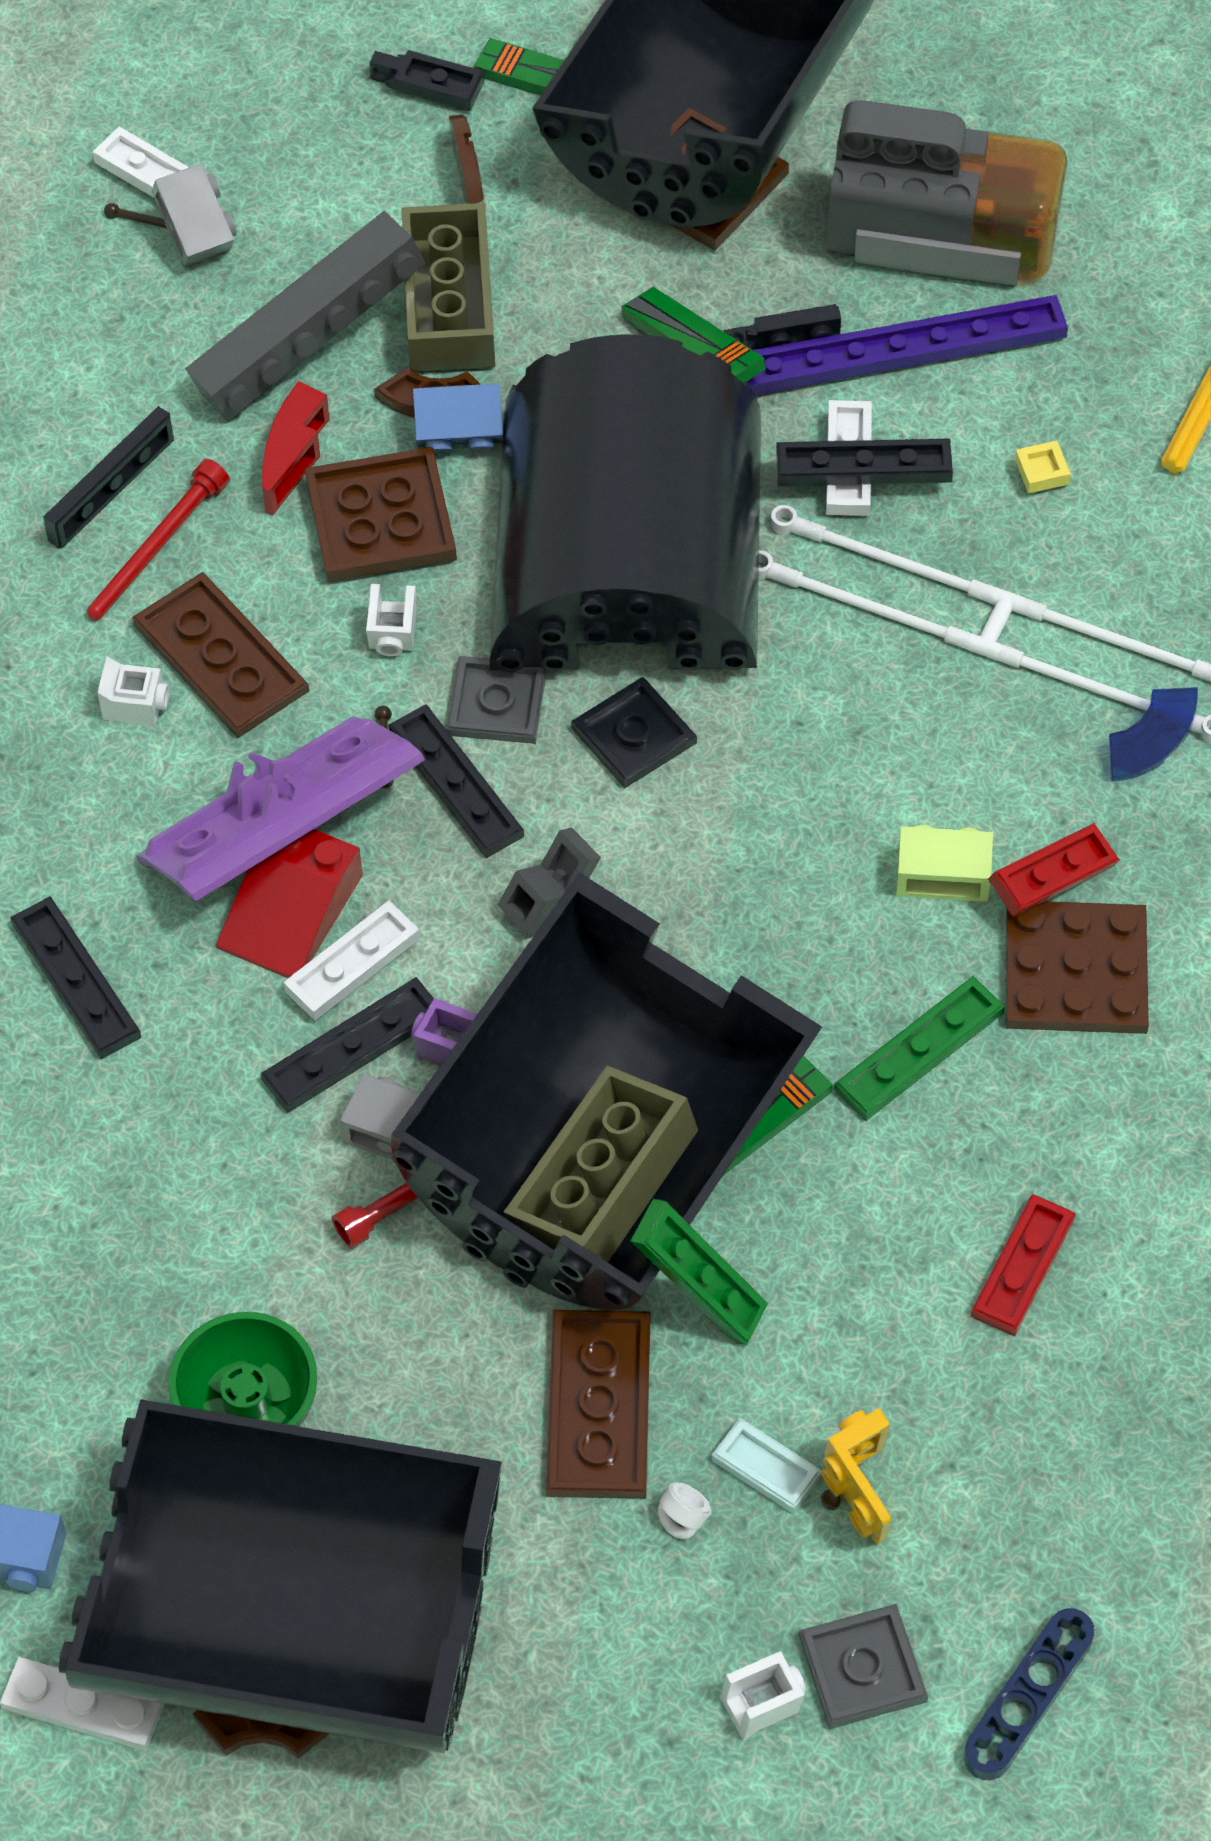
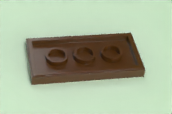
(220, 654)
(598, 1404)

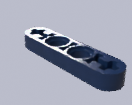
(1025, 1691)

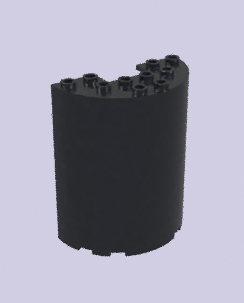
(653, 59)
(628, 508)
(570, 1005)
(288, 1576)

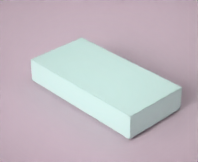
(766, 1465)

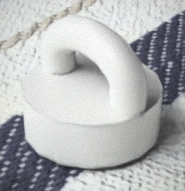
(684, 1506)

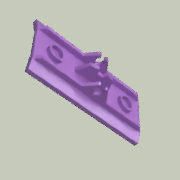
(278, 804)

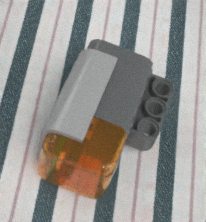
(942, 197)

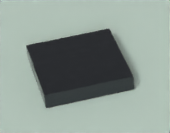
(634, 732)

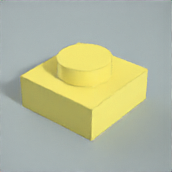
(1042, 467)

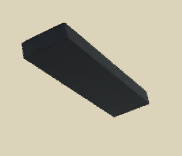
(864, 462)
(108, 478)
(459, 782)
(76, 977)
(347, 1046)

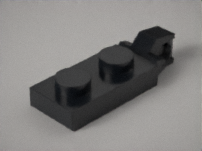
(428, 78)
(789, 327)

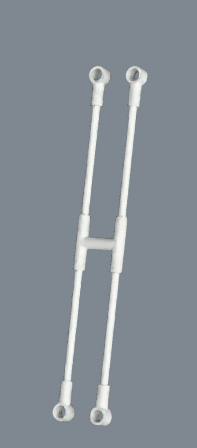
(986, 643)

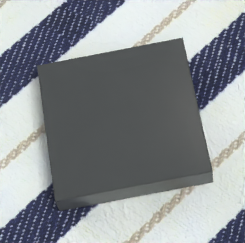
(496, 702)
(863, 1666)

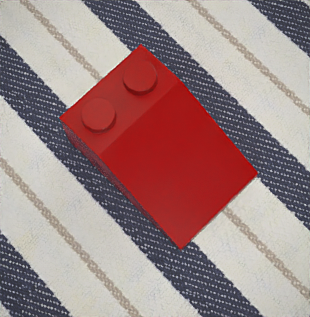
(291, 902)

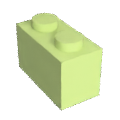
(944, 863)

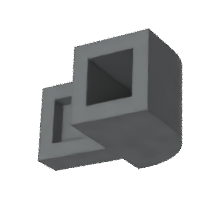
(538, 889)

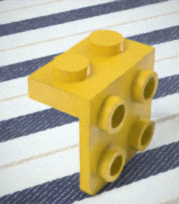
(856, 1442)

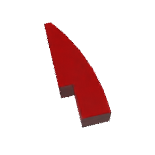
(293, 443)

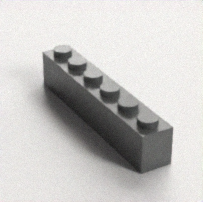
(305, 315)

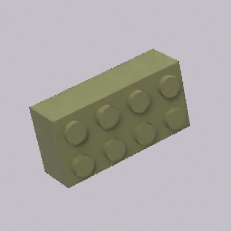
(451, 292)
(604, 1164)

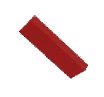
(1053, 869)
(1023, 1265)

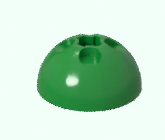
(243, 1359)

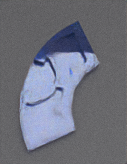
(1155, 735)

